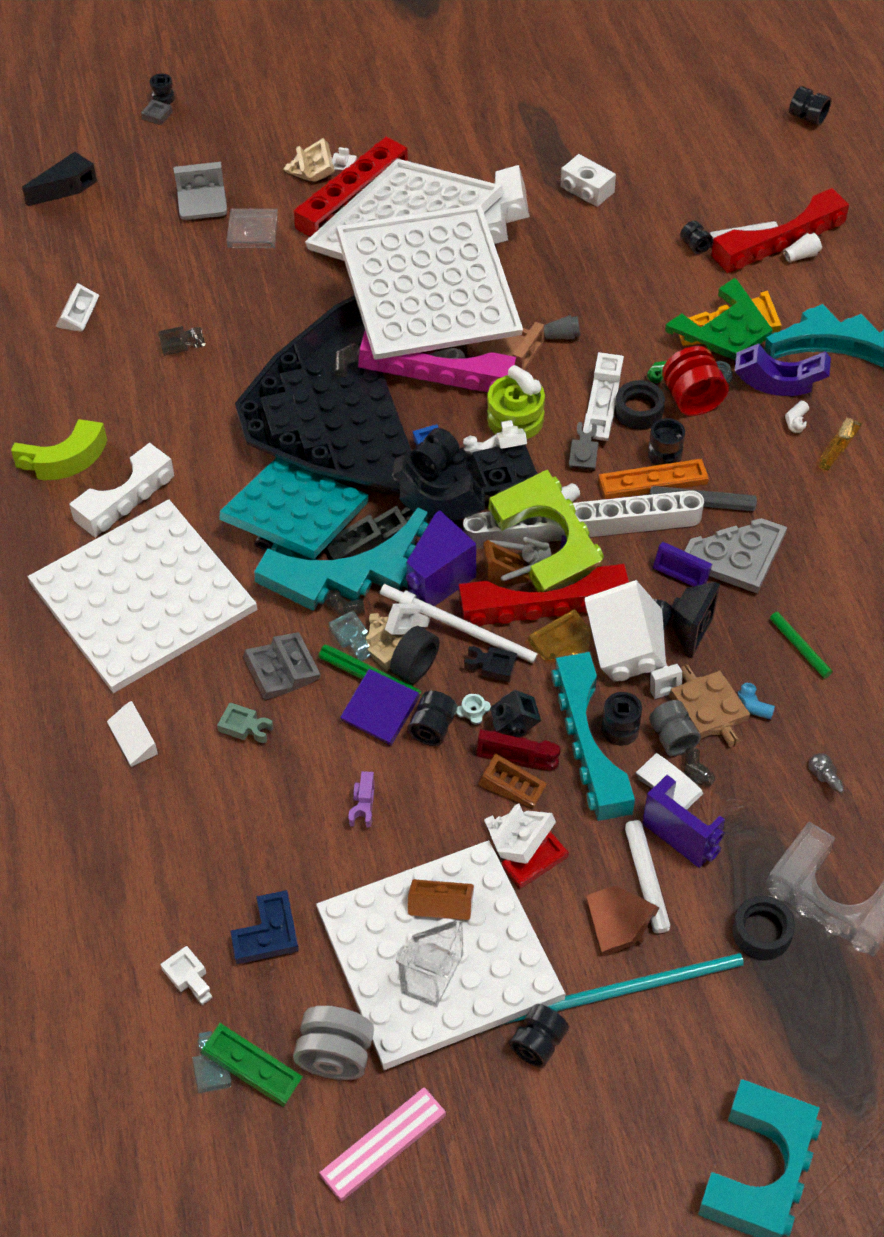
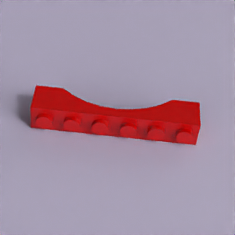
(743, 247)
(489, 604)

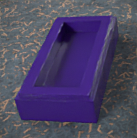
(682, 565)

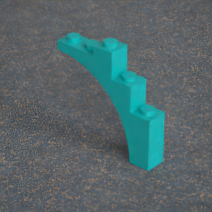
(824, 332)
(310, 580)

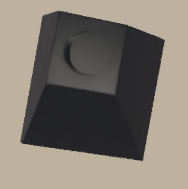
(694, 615)

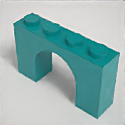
(790, 1126)

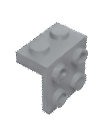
(200, 191)

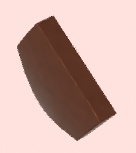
(619, 918)

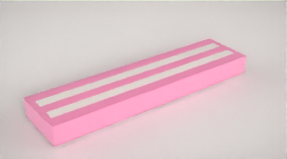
(382, 1144)

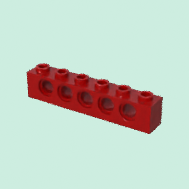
(345, 186)

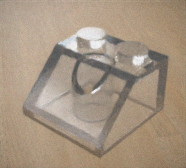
(430, 962)

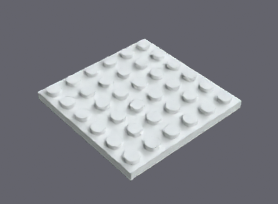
(402, 191)
(428, 281)
(141, 595)
(494, 983)

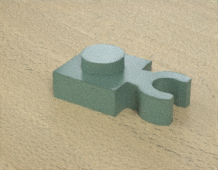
(241, 721)

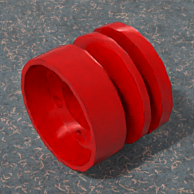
(695, 380)

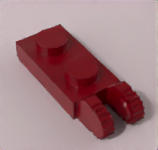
(518, 750)

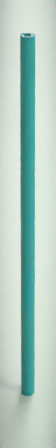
(645, 982)

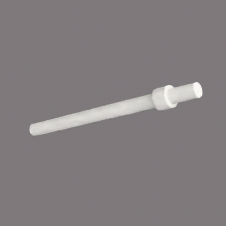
(458, 623)

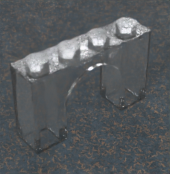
(796, 883)

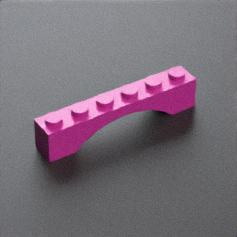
(470, 373)

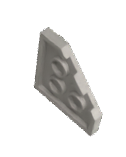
(740, 554)

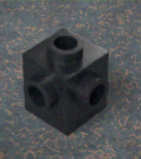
(515, 714)

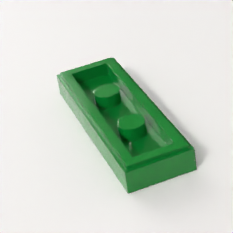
(251, 1064)

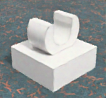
(342, 160)
(664, 679)

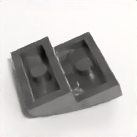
(281, 666)

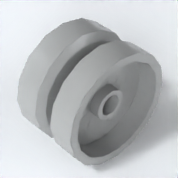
(334, 1042)

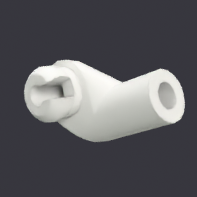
(471, 444)

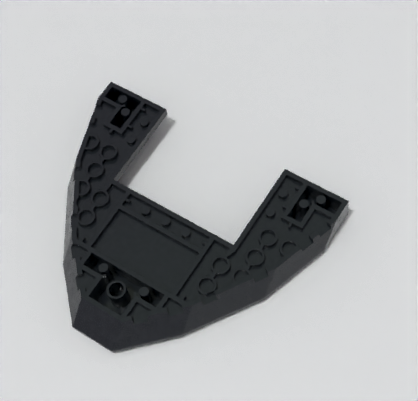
(349, 423)

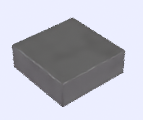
(156, 112)

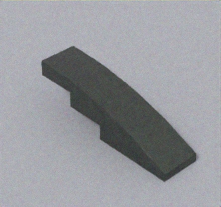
(369, 533)

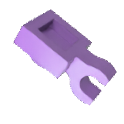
(364, 794)

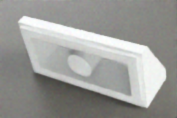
(77, 309)
(132, 735)

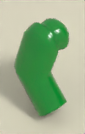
(655, 372)

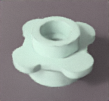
(473, 701)

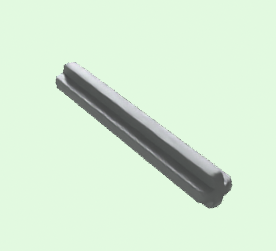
(716, 499)

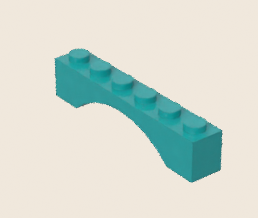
(607, 784)

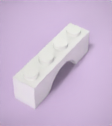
(100, 509)

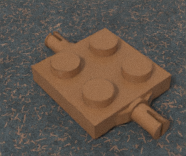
(711, 704)

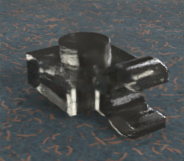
(176, 339)

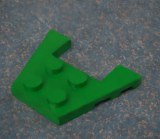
(731, 330)

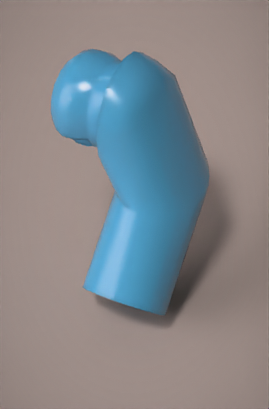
(751, 702)

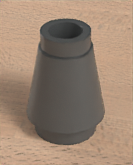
(562, 328)

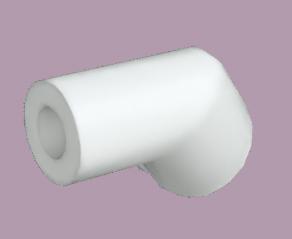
(524, 380)
(794, 417)

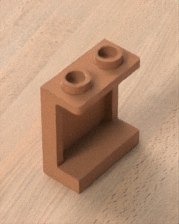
(522, 347)

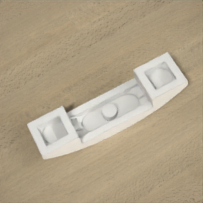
(603, 395)

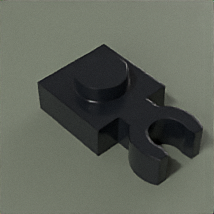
(495, 664)

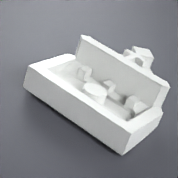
(519, 833)

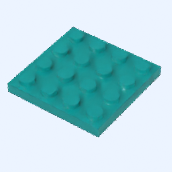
(294, 507)

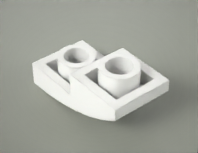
(657, 768)

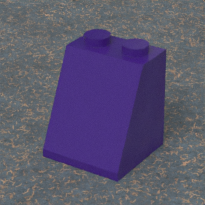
(440, 561)

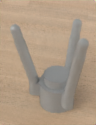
(531, 553)

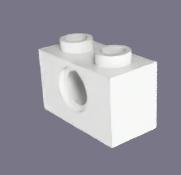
(588, 180)

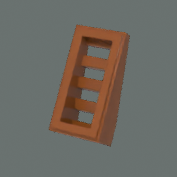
(507, 790)

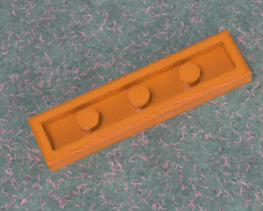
(640, 480)

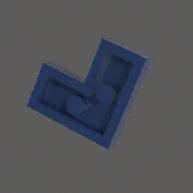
(273, 936)

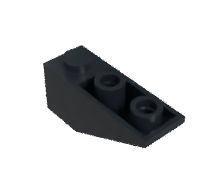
(62, 180)

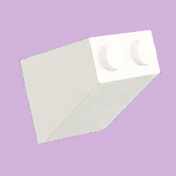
(627, 631)

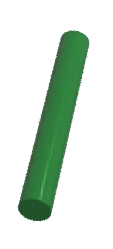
(801, 645)

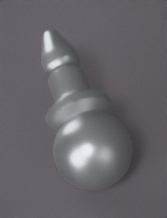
(825, 770)

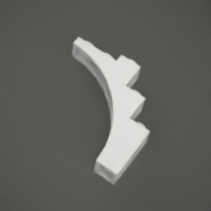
(509, 206)

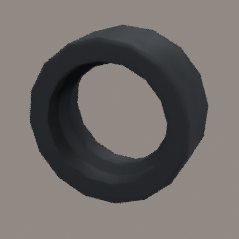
(642, 390)
(414, 654)
(768, 906)

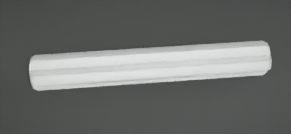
(647, 874)

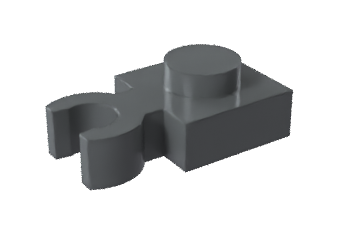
(584, 451)

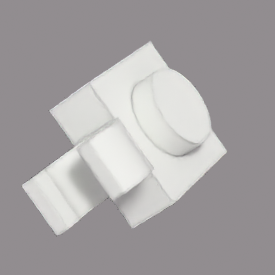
(510, 435)
(404, 617)
(185, 972)

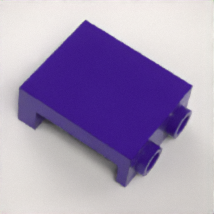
(680, 827)

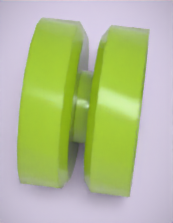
(509, 402)

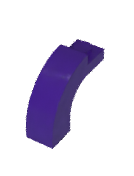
(780, 377)

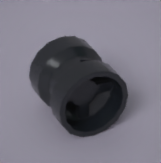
(161, 88)
(697, 238)

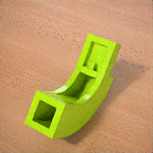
(66, 458)

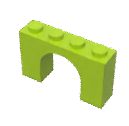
(543, 498)

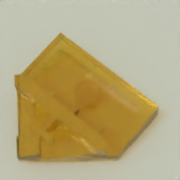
(839, 442)
(562, 637)

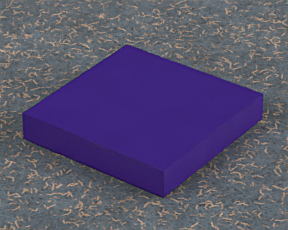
(380, 706)

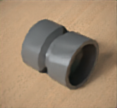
(674, 727)

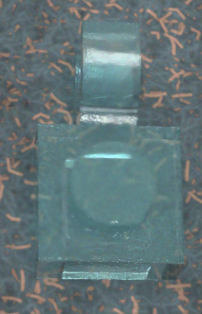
(351, 631)
(207, 1073)

